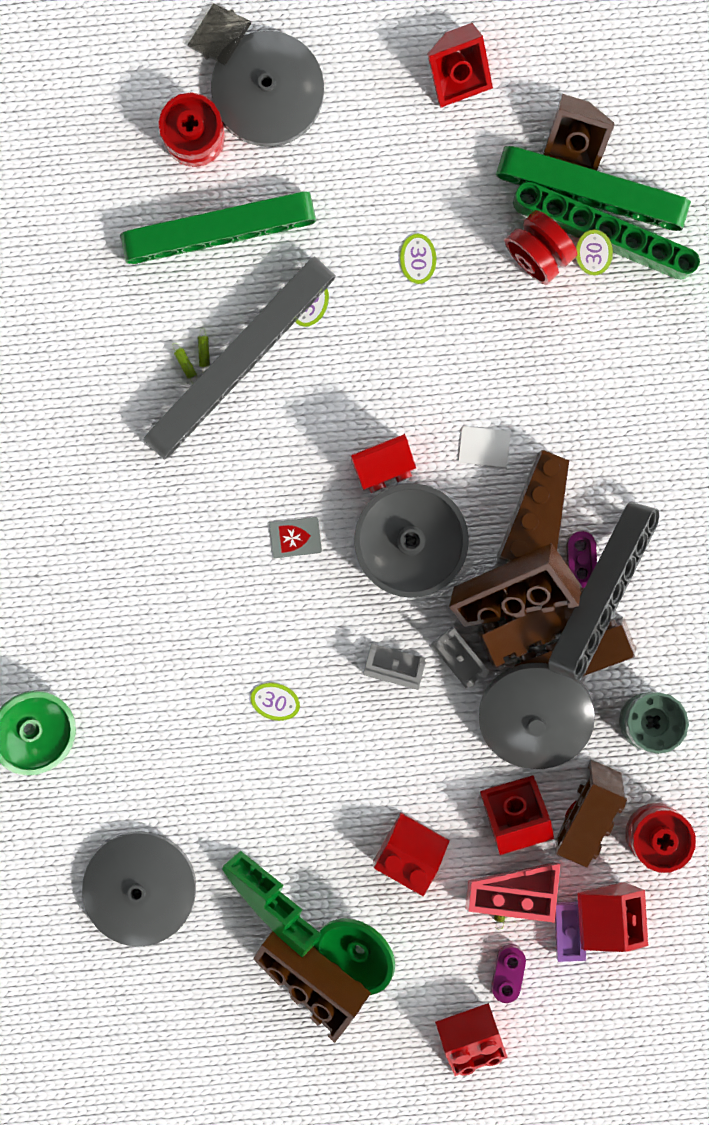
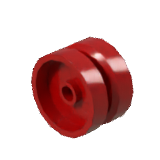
(197, 114)
(541, 247)
(662, 822)

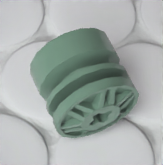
(670, 722)

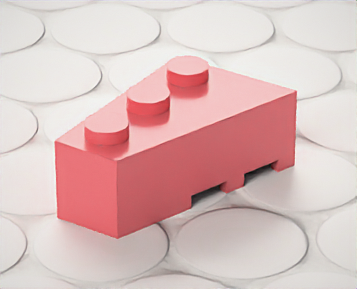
(517, 894)

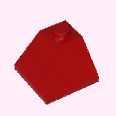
(459, 65)

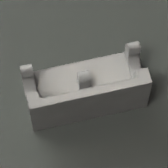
(459, 657)
(394, 666)

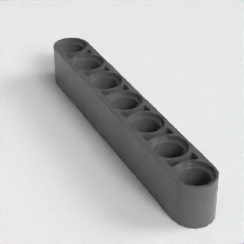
(604, 591)

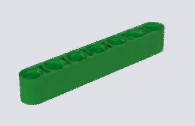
(595, 188)
(218, 228)
(620, 230)

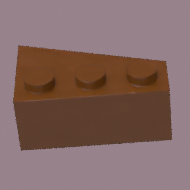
(591, 815)

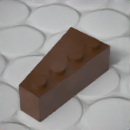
(539, 509)
(520, 586)
(515, 635)
(614, 648)
(315, 982)

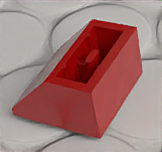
(613, 918)
(471, 1040)

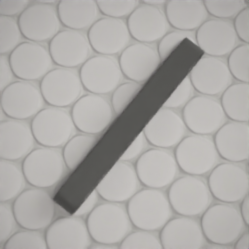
(239, 357)

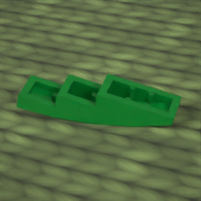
(270, 904)

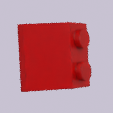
(384, 463)
(517, 815)
(411, 854)

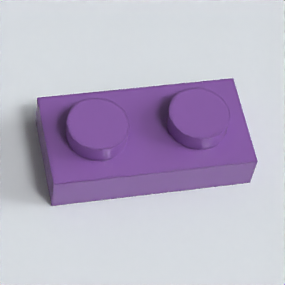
(568, 933)

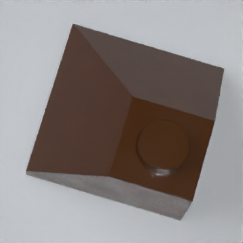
(578, 133)

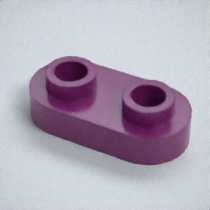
(581, 559)
(508, 974)

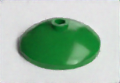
(46, 742)
(358, 952)

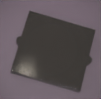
(219, 34)

